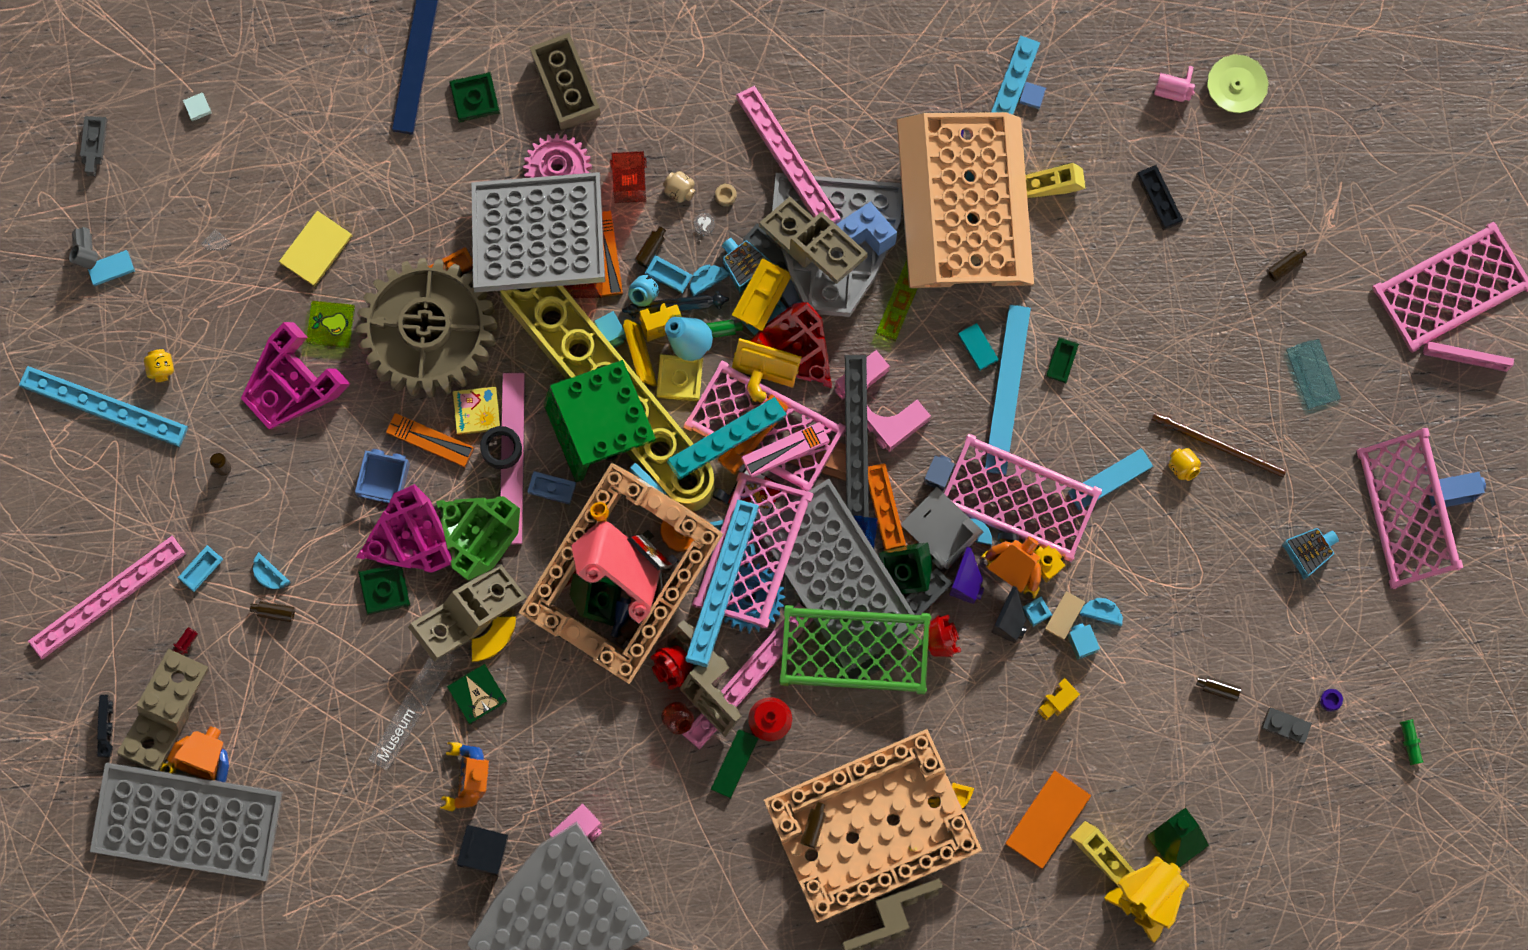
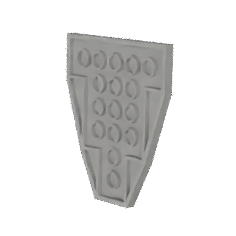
(846, 198)
(560, 902)

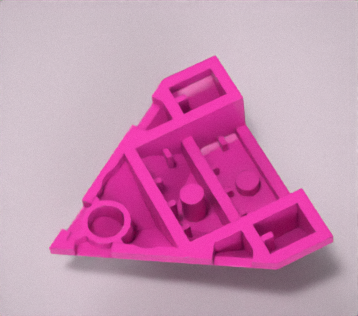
(408, 534)

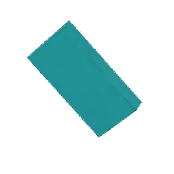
(978, 347)

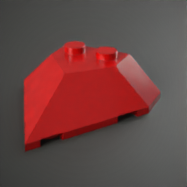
(800, 333)

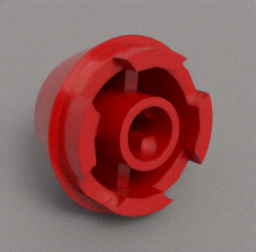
(943, 637)
(671, 666)
(770, 719)

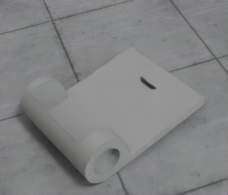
(943, 527)

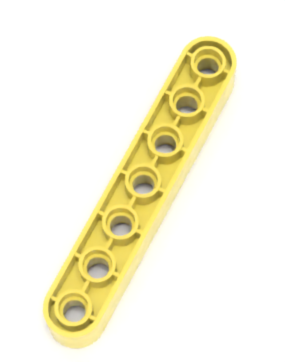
(577, 328)

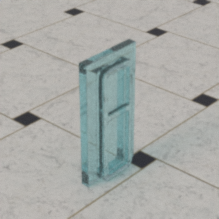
(1313, 373)

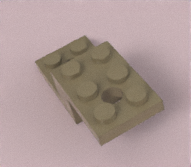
(813, 240)
(467, 612)
(701, 684)
(163, 710)
(892, 916)

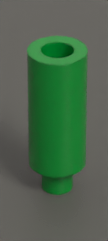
(724, 328)

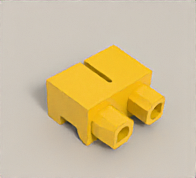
(654, 324)
(1058, 703)

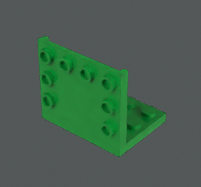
(597, 416)

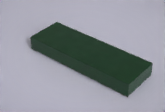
(734, 764)

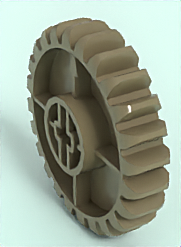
(448, 345)

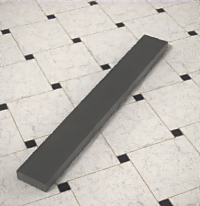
(856, 435)

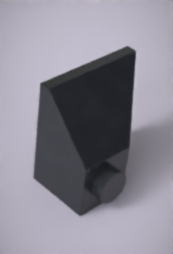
(1011, 618)

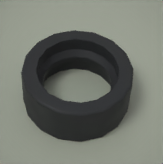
(496, 431)

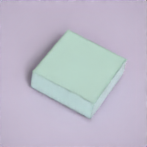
(197, 106)

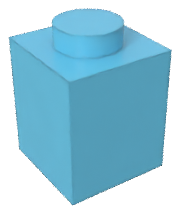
(611, 329)
(1083, 641)

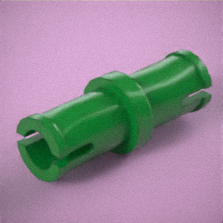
(1411, 742)

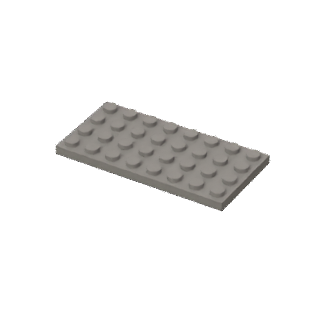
(839, 571)
(186, 821)

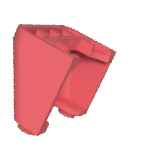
(609, 553)

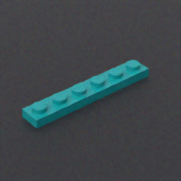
(726, 438)

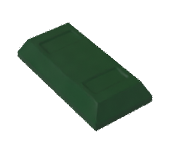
(1062, 360)

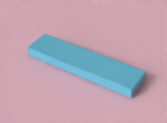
(1115, 476)

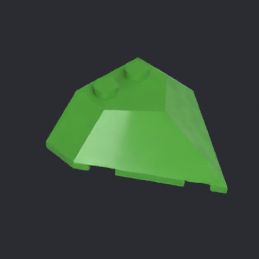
(478, 532)

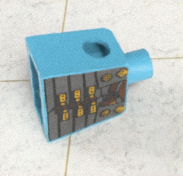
(741, 262)
(1310, 550)

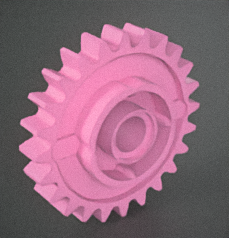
(556, 152)

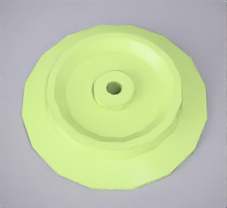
(1238, 71)

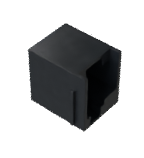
(482, 850)

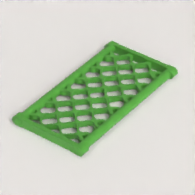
(790, 611)

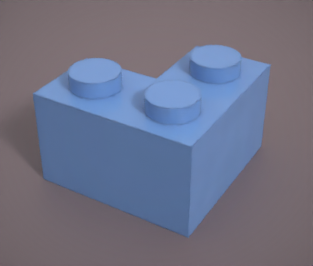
(869, 226)

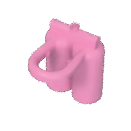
(1174, 87)

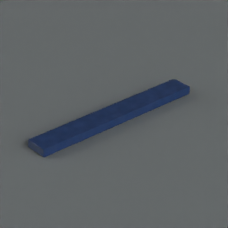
(415, 66)

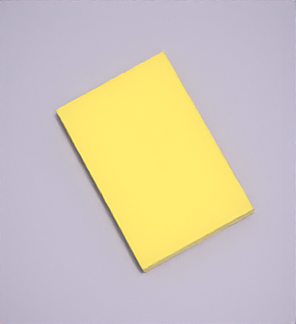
(315, 248)

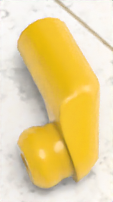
(754, 389)

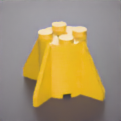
(1151, 895)

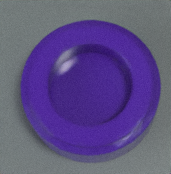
(1331, 700)

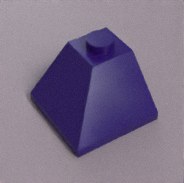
(968, 579)

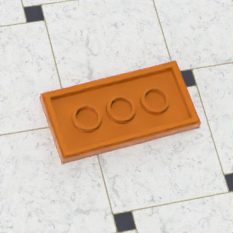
(1048, 819)

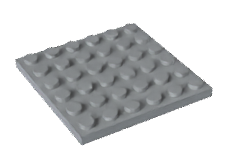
(537, 232)

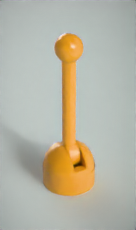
(599, 511)

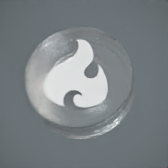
(704, 224)

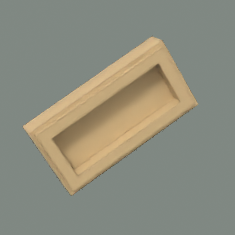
(1064, 615)

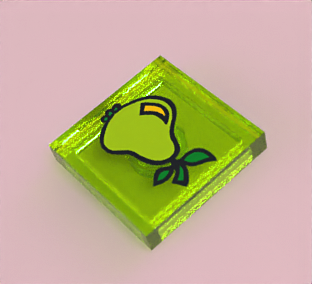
(330, 324)

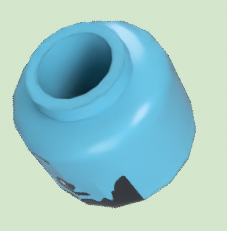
(643, 290)

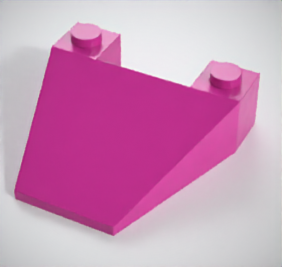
(283, 385)

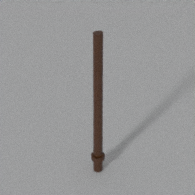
(1168, 422)

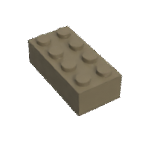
(565, 81)

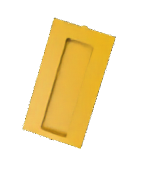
(762, 294)
(639, 352)
(773, 363)

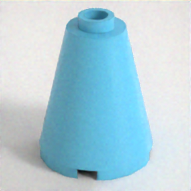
(688, 337)

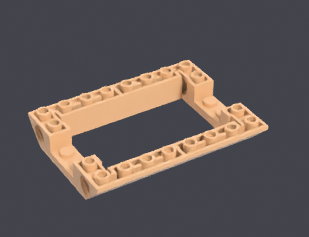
(540, 603)

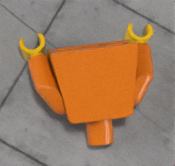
(1016, 564)

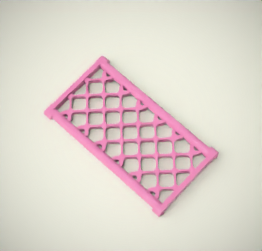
(1442, 256)
(724, 368)
(1039, 470)
(806, 497)
(1440, 506)

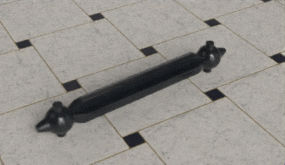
(684, 303)

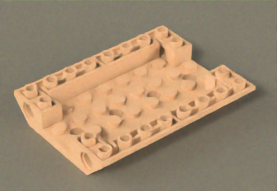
(940, 199)
(860, 801)

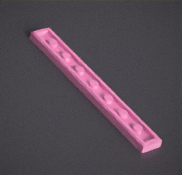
(786, 154)
(513, 417)
(106, 597)
(747, 677)

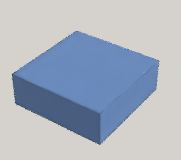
(1032, 95)

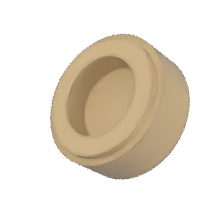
(725, 195)

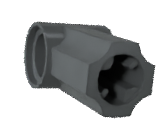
(82, 251)

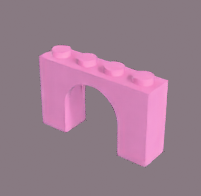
(893, 429)

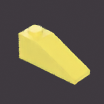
(1055, 181)
(1101, 852)

